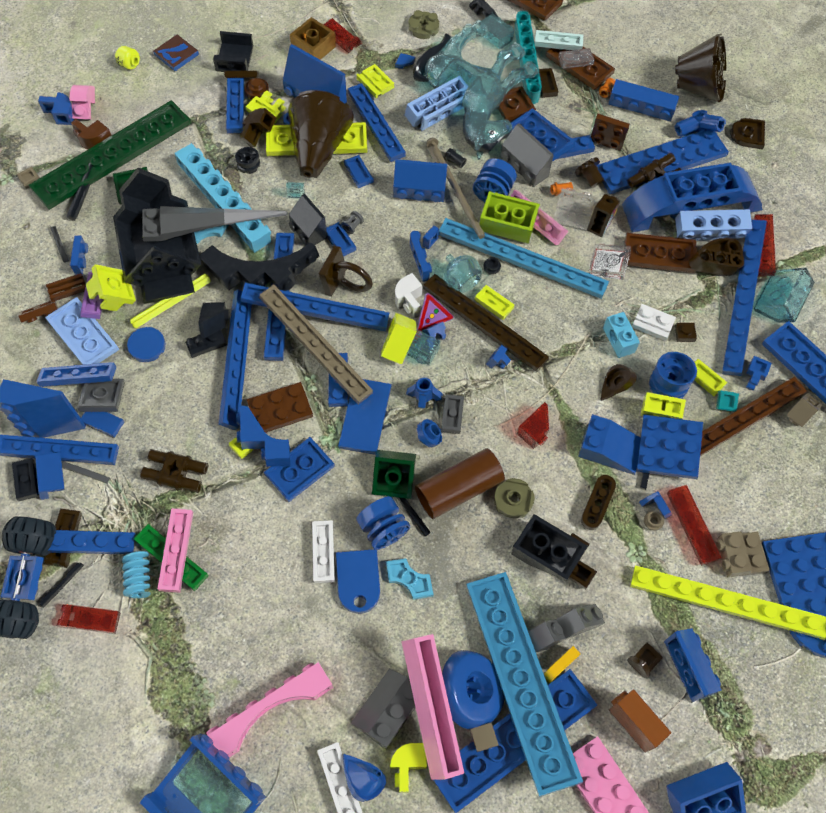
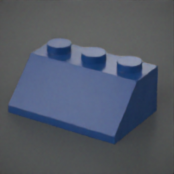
(419, 180)
(692, 664)
(708, 791)

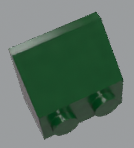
(393, 474)

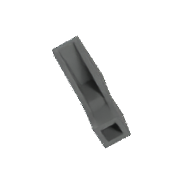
(567, 626)

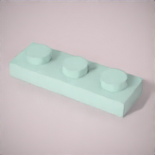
(558, 40)

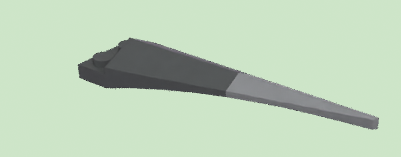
(178, 221)

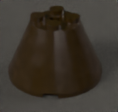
(702, 69)

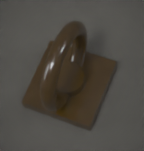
(334, 271)

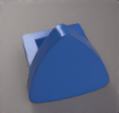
(657, 498)

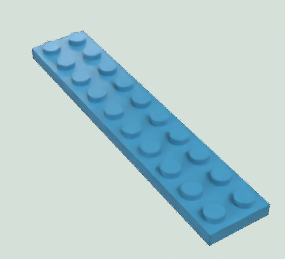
(524, 686)

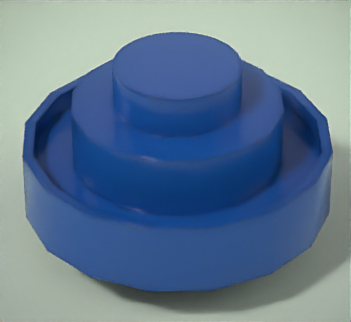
(429, 433)

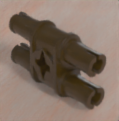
(655, 168)
(177, 478)

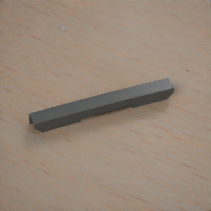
(59, 244)
(86, 472)

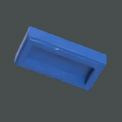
(358, 171)
(340, 238)
(103, 422)

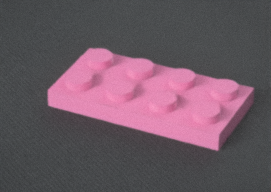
(603, 781)

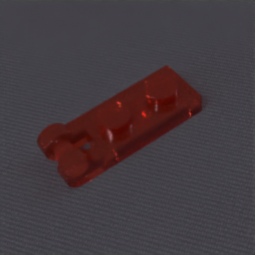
(342, 36)
(89, 619)

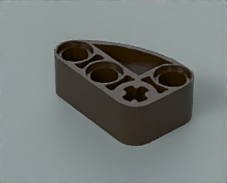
(719, 257)

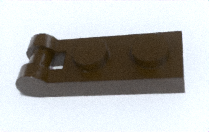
(69, 521)

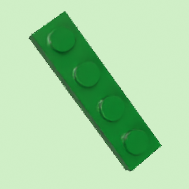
(154, 544)

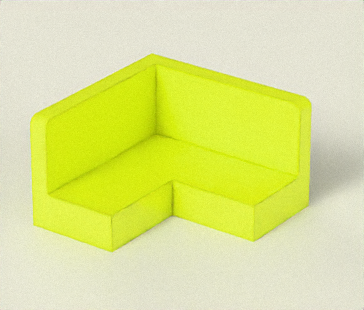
(399, 338)

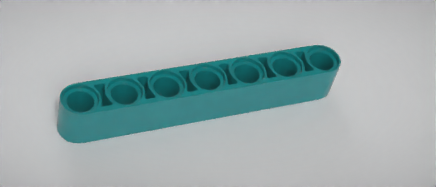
(525, 38)

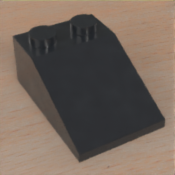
(548, 548)

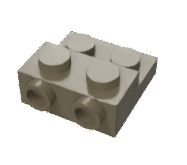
(742, 554)

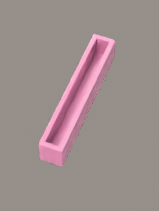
(432, 708)

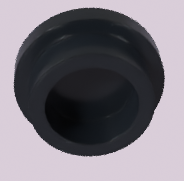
(492, 265)

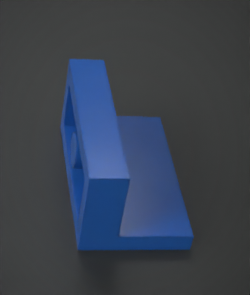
(49, 474)

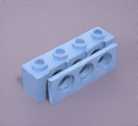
(435, 103)
(713, 224)

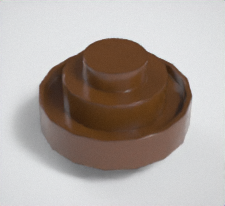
(256, 87)

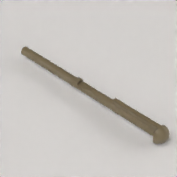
(438, 158)

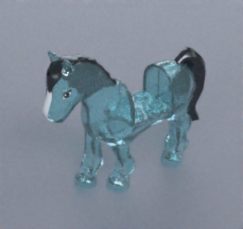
(484, 84)

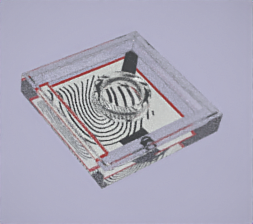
(609, 261)

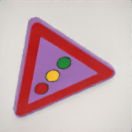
(432, 313)

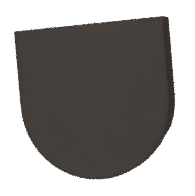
(749, 133)

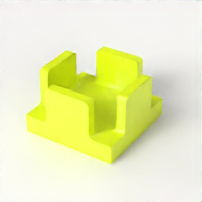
(110, 286)

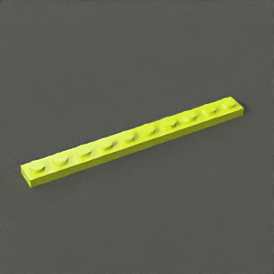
(729, 602)

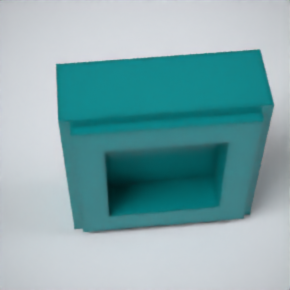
(727, 401)

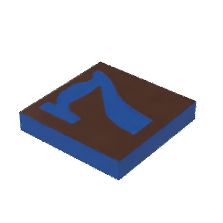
(176, 52)

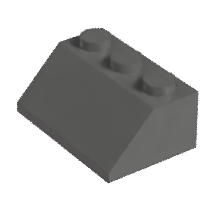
(527, 155)
(386, 709)

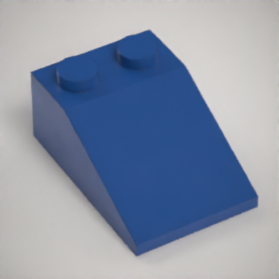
(610, 445)

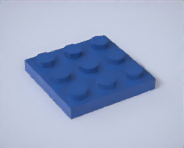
(670, 447)

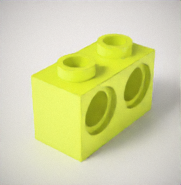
(662, 406)

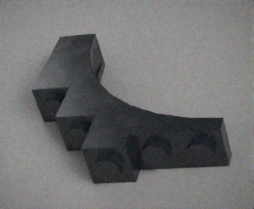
(277, 271)

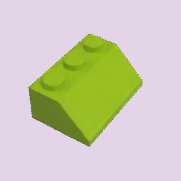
(509, 217)

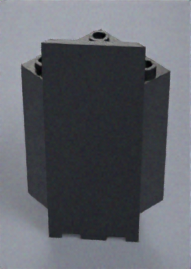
(157, 267)

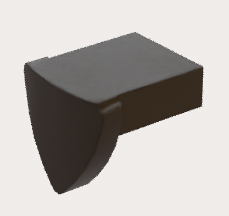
(645, 660)

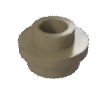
(654, 515)

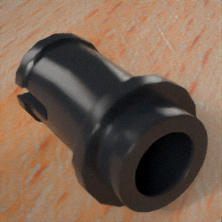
(452, 155)

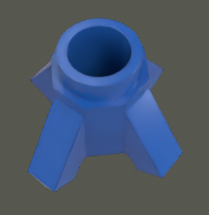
(424, 392)

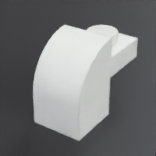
(406, 293)

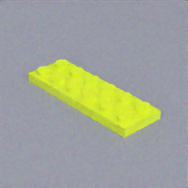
(280, 141)

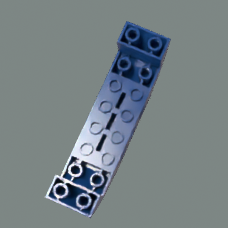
(690, 191)

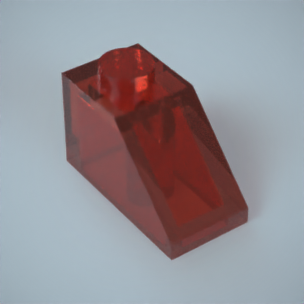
(535, 427)

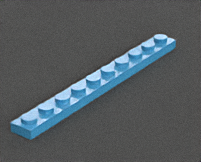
(524, 258)

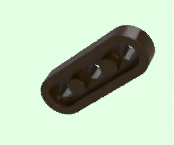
(601, 495)

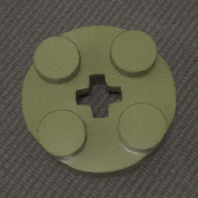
(429, 19)
(506, 506)

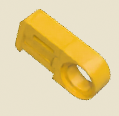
(561, 664)

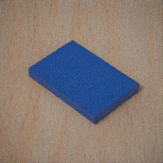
(306, 466)

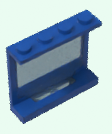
(204, 784)

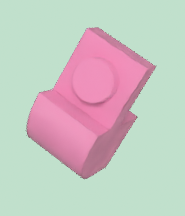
(81, 99)

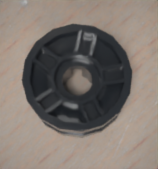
(247, 159)

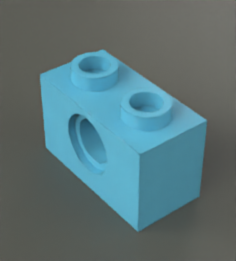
(621, 335)

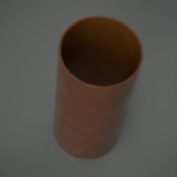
(460, 483)

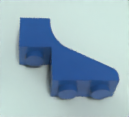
(252, 436)

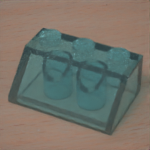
(785, 295)

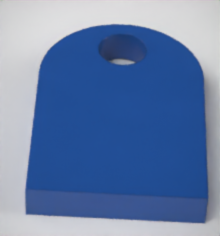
(358, 578)

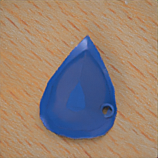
(363, 778)

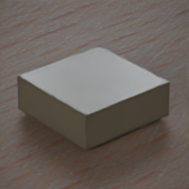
(27, 177)
(484, 737)

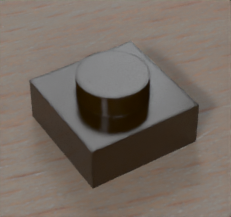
(685, 332)

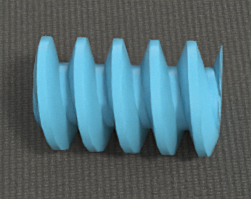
(134, 575)

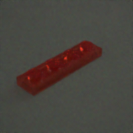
(767, 261)
(694, 525)

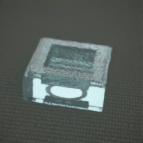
(295, 189)

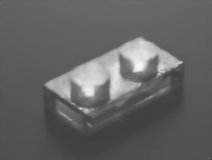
(576, 58)

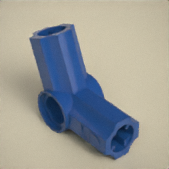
(699, 122)

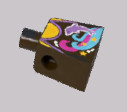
(607, 208)

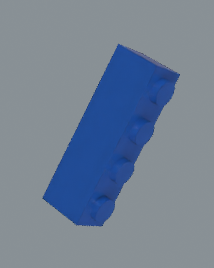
(643, 100)

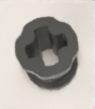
(351, 229)

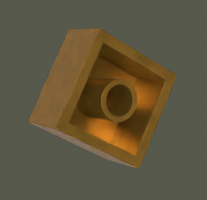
(314, 38)

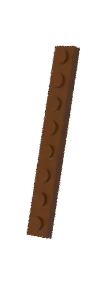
(750, 414)

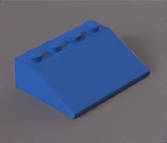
(308, 73)
(38, 410)

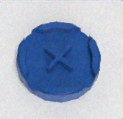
(146, 344)

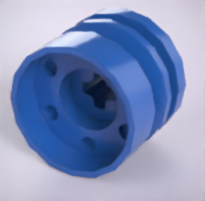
(495, 177)
(673, 375)
(383, 523)

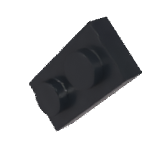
(25, 479)

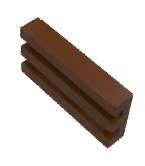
(67, 285)

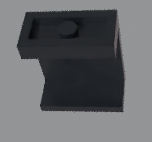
(234, 52)

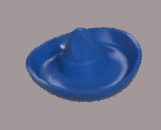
(472, 689)

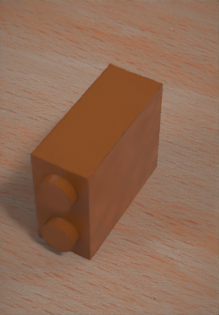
(639, 720)

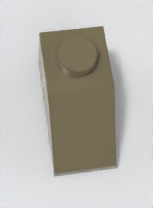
(804, 410)

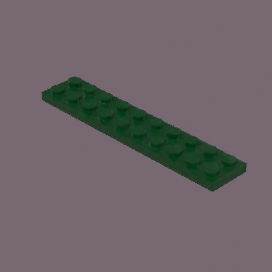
(110, 154)

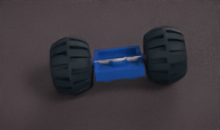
(31, 539)

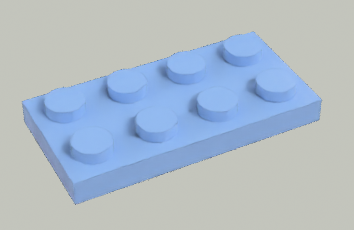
(82, 334)

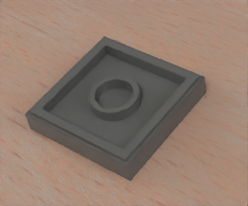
(101, 396)

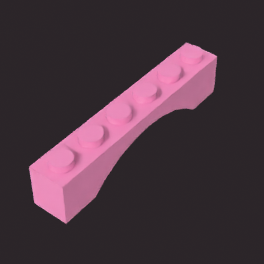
(307, 686)

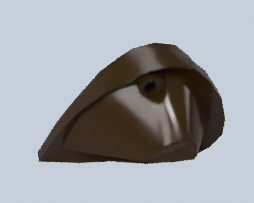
(617, 380)

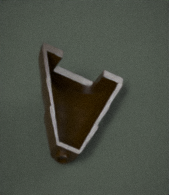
(317, 128)

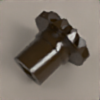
(590, 172)

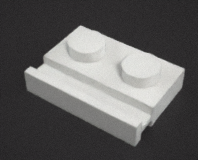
(653, 322)

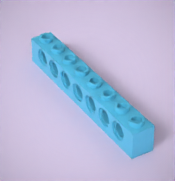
(221, 195)

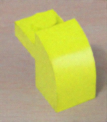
(405, 758)

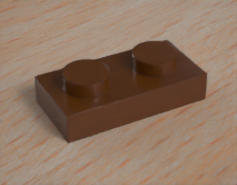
(31, 314)

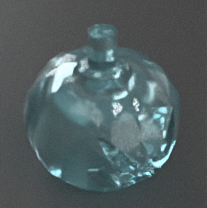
(462, 273)

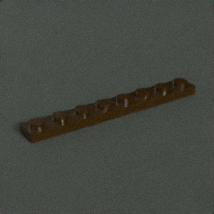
(486, 323)

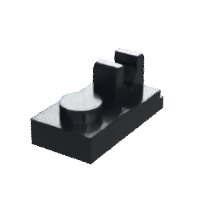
(481, 6)
(199, 346)

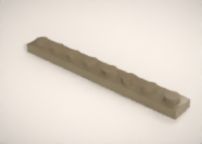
(316, 344)

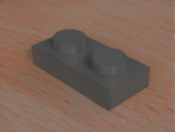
(452, 414)

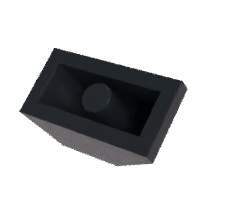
(212, 318)

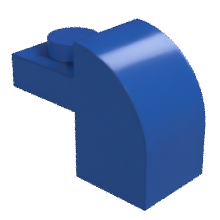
(59, 107)

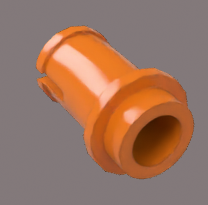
(606, 90)
(555, 188)

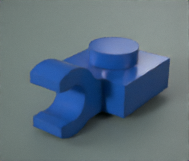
(758, 370)

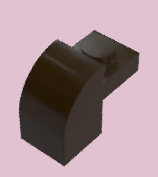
(255, 124)

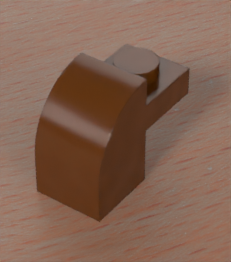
(90, 135)

